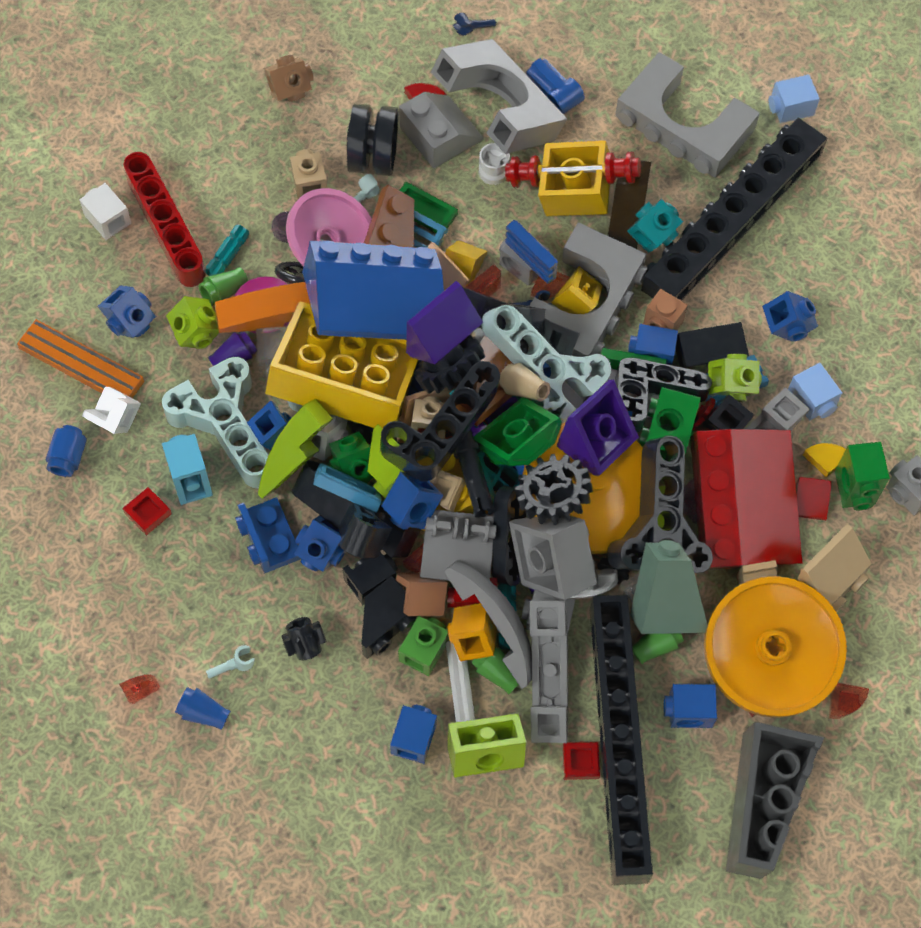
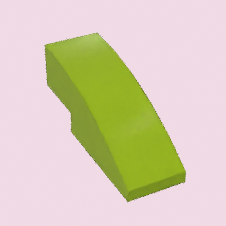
(293, 446)

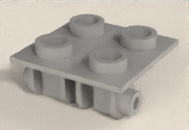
(456, 538)

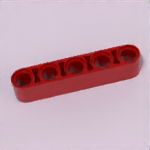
(166, 231)

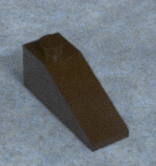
(626, 203)

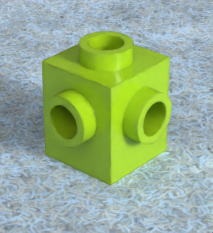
(193, 322)
(735, 376)

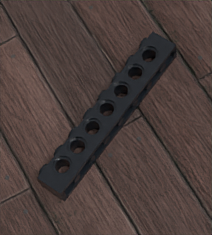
(804, 146)
(620, 741)

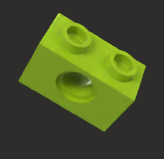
(486, 745)

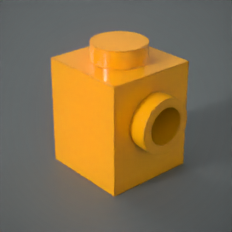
(472, 632)

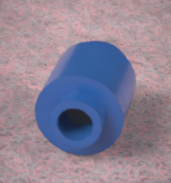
(65, 451)

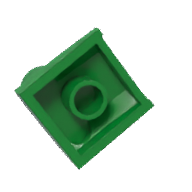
(519, 434)

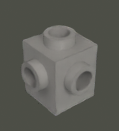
(906, 484)

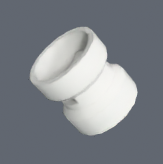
(492, 164)

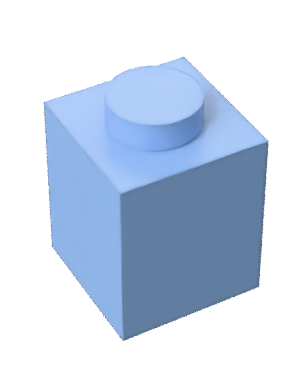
(794, 99)
(816, 391)

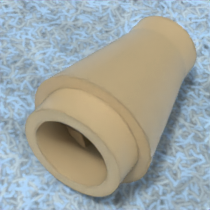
(522, 382)

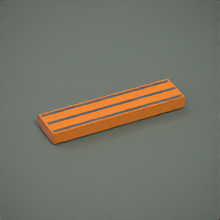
(78, 360)

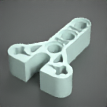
(563, 367)
(203, 415)

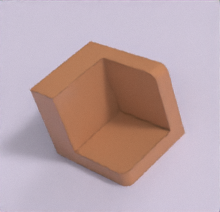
(423, 595)

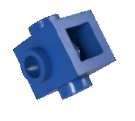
(127, 312)
(790, 316)
(319, 545)

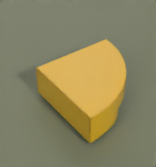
(824, 457)

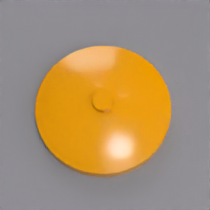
(613, 499)
(775, 647)

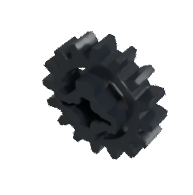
(451, 368)
(554, 489)

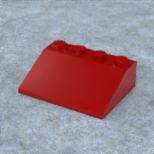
(746, 496)

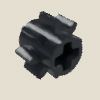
(303, 638)

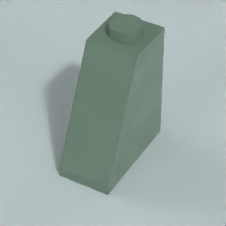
(667, 592)

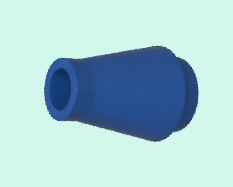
(201, 709)

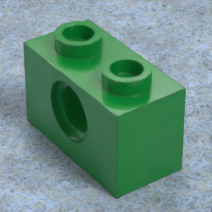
(674, 410)
(862, 475)

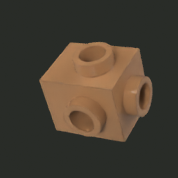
(279, 75)

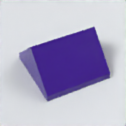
(441, 325)
(598, 430)

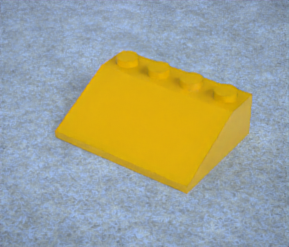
(346, 375)

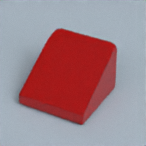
(813, 497)

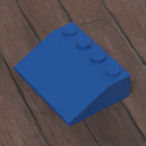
(369, 287)

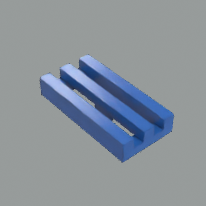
(531, 251)

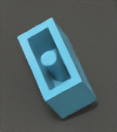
(187, 468)

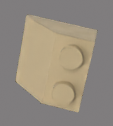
(838, 568)

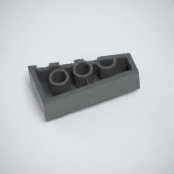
(767, 794)

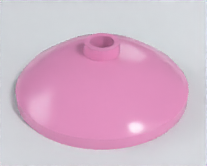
(325, 216)

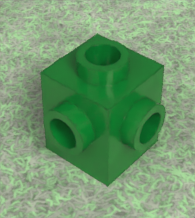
(351, 456)

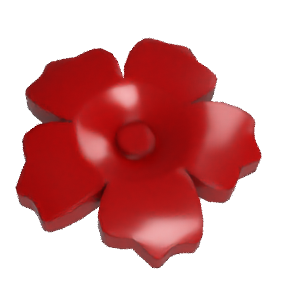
(703, 412)

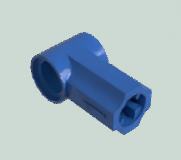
(561, 92)

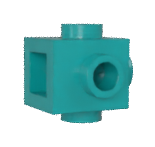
(655, 225)

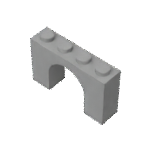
(485, 65)
(706, 146)
(616, 268)

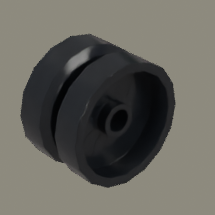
(370, 139)

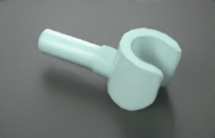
(369, 188)
(233, 663)

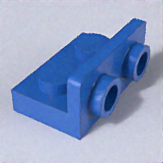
(269, 534)

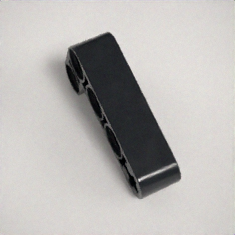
(448, 419)

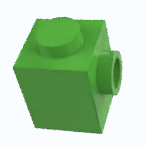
(424, 645)

